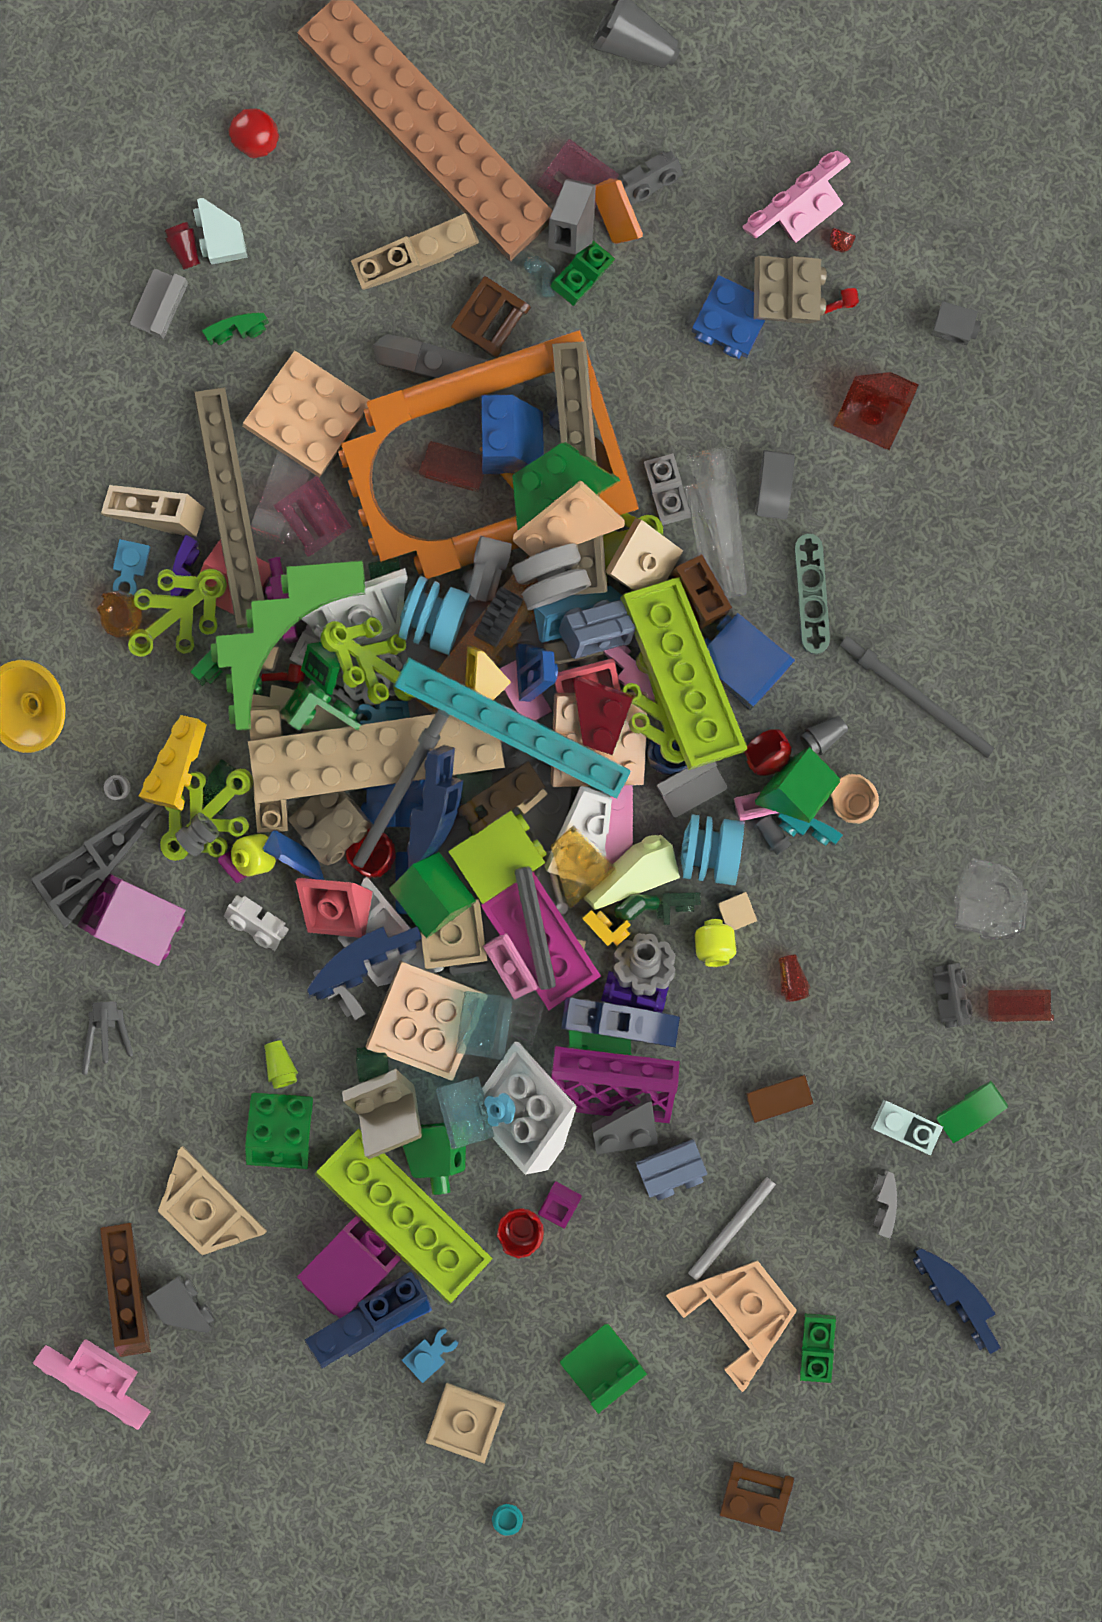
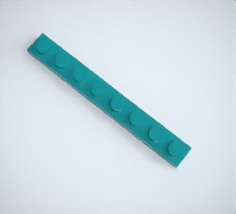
(512, 727)

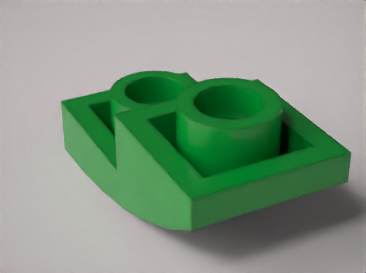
(582, 273)
(247, 325)
(972, 1112)
(817, 1348)

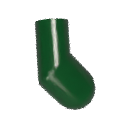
(635, 905)

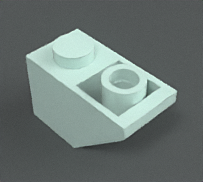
(222, 234)
(907, 1127)

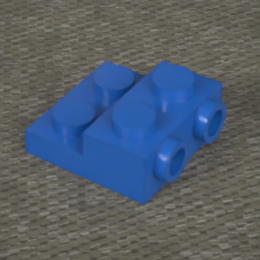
(728, 319)
(378, 796)

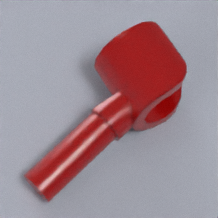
(849, 300)
(294, 675)

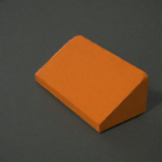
(617, 211)

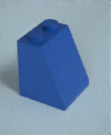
(509, 434)
(746, 660)

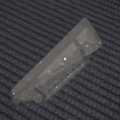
(717, 518)

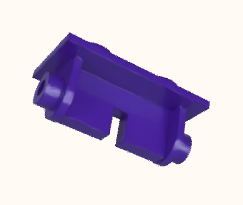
(622, 996)

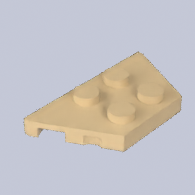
(204, 1208)

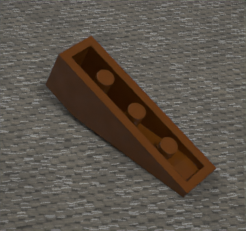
(125, 1291)

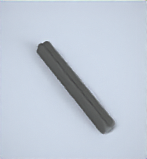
(535, 928)

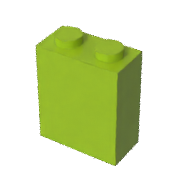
(495, 853)

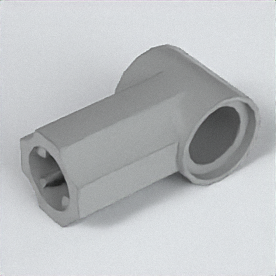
(489, 560)

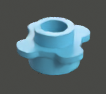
(506, 1109)

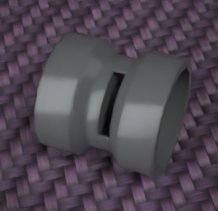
(197, 834)

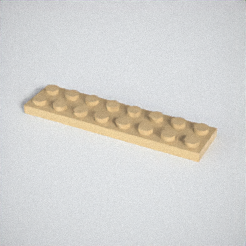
(362, 757)

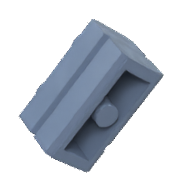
(596, 628)
(671, 1169)

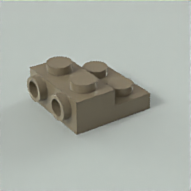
(789, 289)
(330, 825)

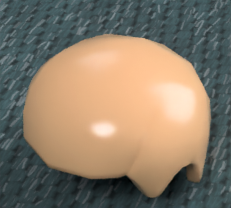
(855, 799)

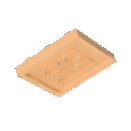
(306, 414)
(628, 751)
(420, 1021)

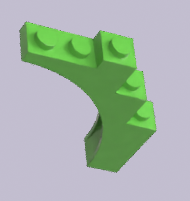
(245, 653)

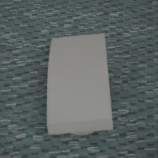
(667, 489)
(348, 1003)
(886, 1193)

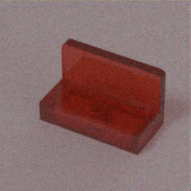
(452, 466)
(1019, 1005)

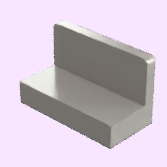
(159, 303)
(691, 788)

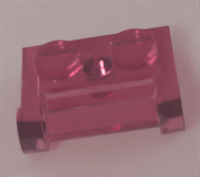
(577, 165)
(319, 511)

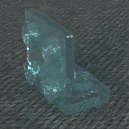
(464, 1112)

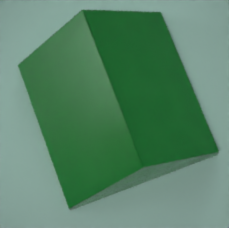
(799, 787)
(432, 894)

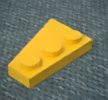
(171, 769)

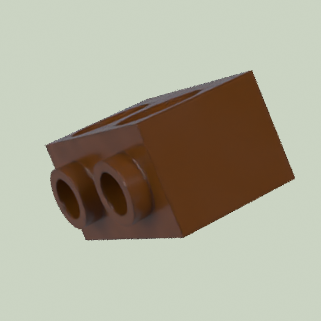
(702, 591)

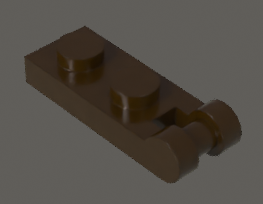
(501, 797)

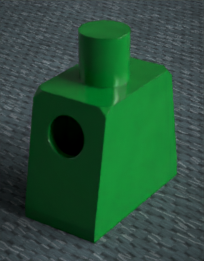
(434, 1157)

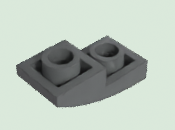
(775, 484)

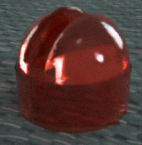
(841, 240)

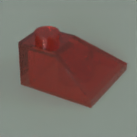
(876, 407)

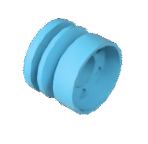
(433, 615)
(713, 849)

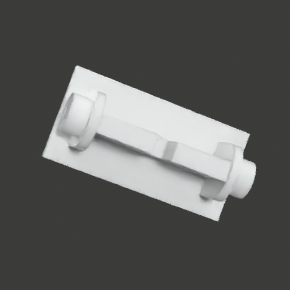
(243, 916)

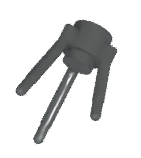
(104, 1017)

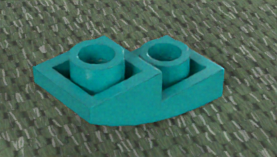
(822, 832)

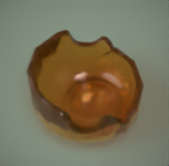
(119, 613)

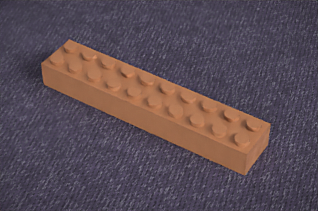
(426, 126)

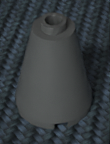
(635, 36)

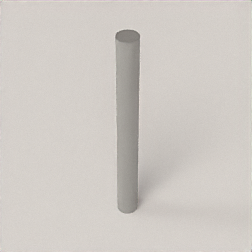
(731, 1228)

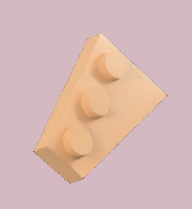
(568, 520)

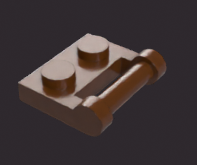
(481, 312)
(752, 1506)

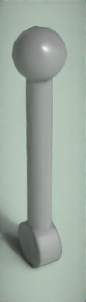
(561, 906)

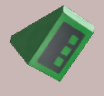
(321, 666)

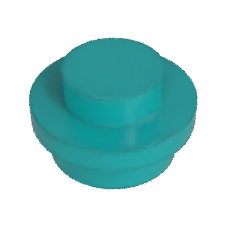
(507, 1519)

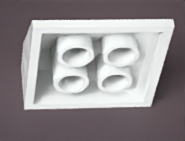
(541, 1111)

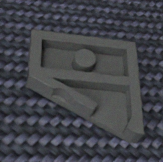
(626, 1128)

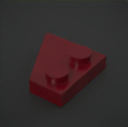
(601, 714)

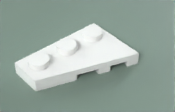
(590, 816)

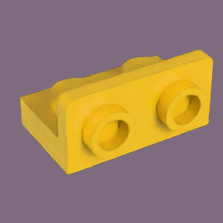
(600, 925)

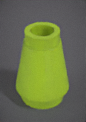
(279, 1065)

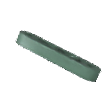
(808, 594)

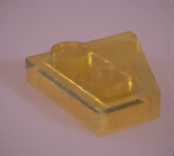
(579, 865)

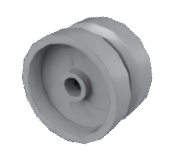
(549, 571)

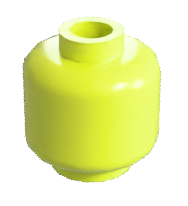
(250, 857)
(715, 943)

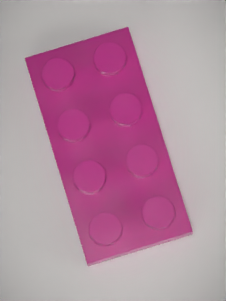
(569, 960)

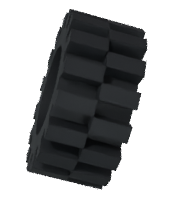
(498, 617)

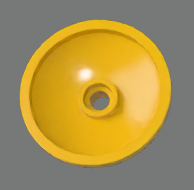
(22, 723)

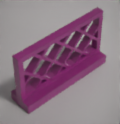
(616, 1073)

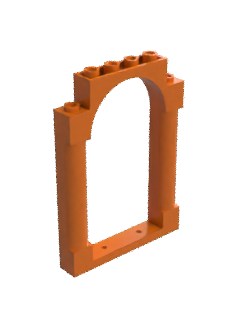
(395, 409)

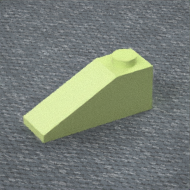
(637, 870)

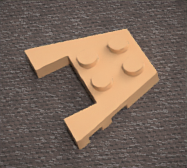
(751, 1306)

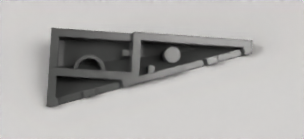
(77, 876)

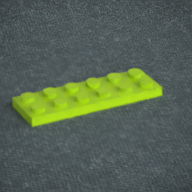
(684, 673)
(404, 1218)

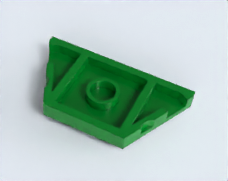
(552, 476)

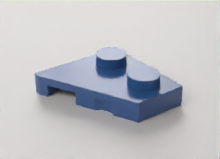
(534, 670)

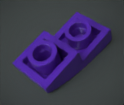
(186, 556)

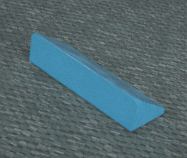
(550, 616)

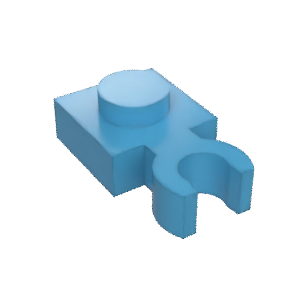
(130, 561)
(384, 711)
(427, 1358)

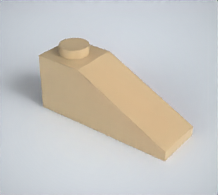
(154, 509)

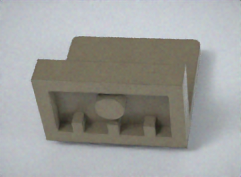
(385, 1112)

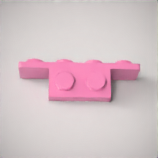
(803, 203)
(96, 1377)

